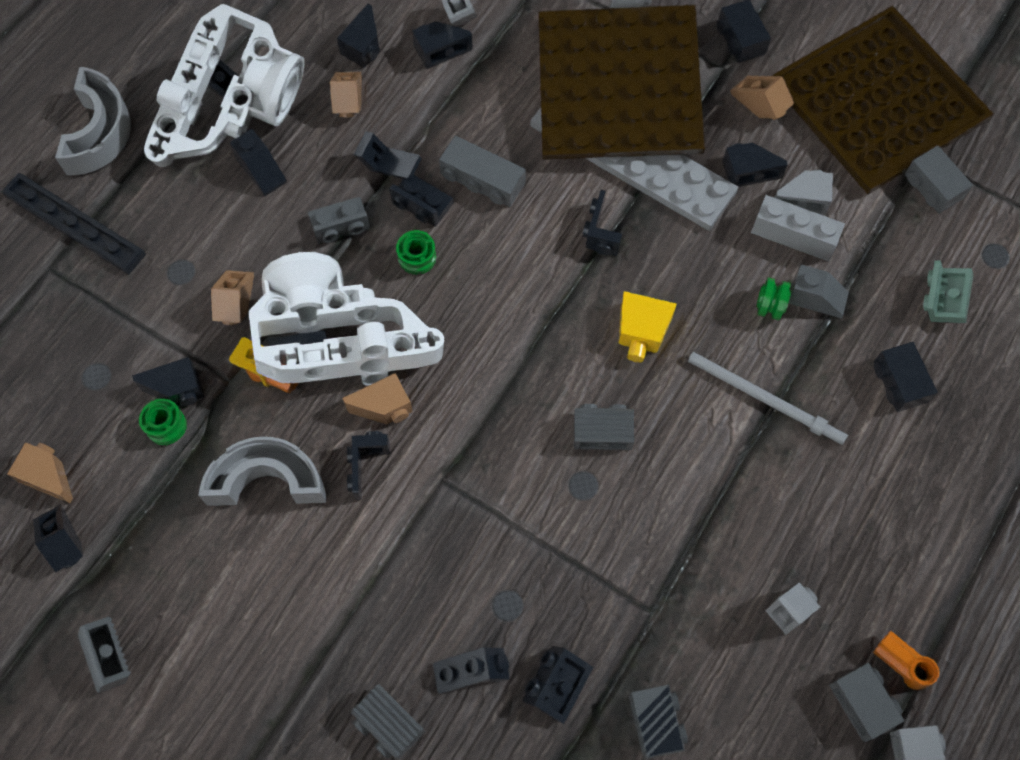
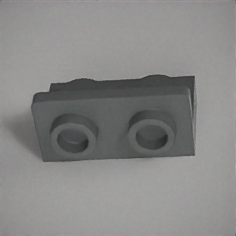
(339, 220)

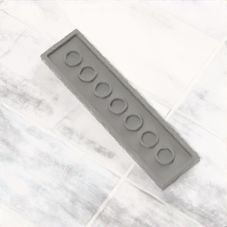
(671, 181)

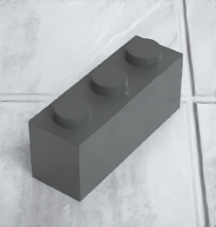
(482, 171)

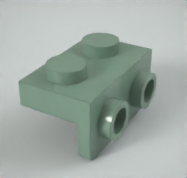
(948, 293)

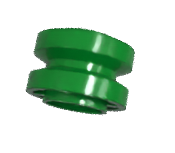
(413, 241)
(773, 298)
(155, 413)

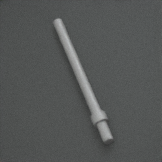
(817, 425)

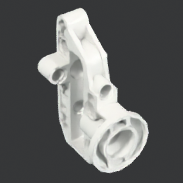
(266, 80)
(304, 290)

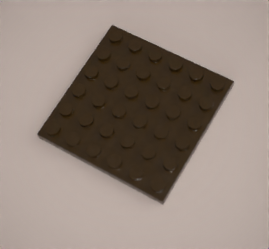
(620, 82)
(881, 98)

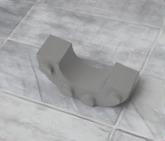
(104, 135)
(256, 459)

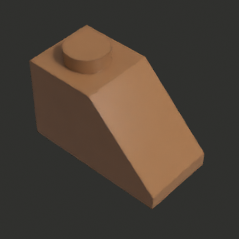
(346, 93)
(764, 96)
(231, 297)
(381, 401)
(41, 471)

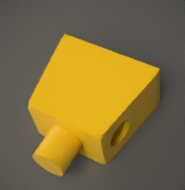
(643, 324)

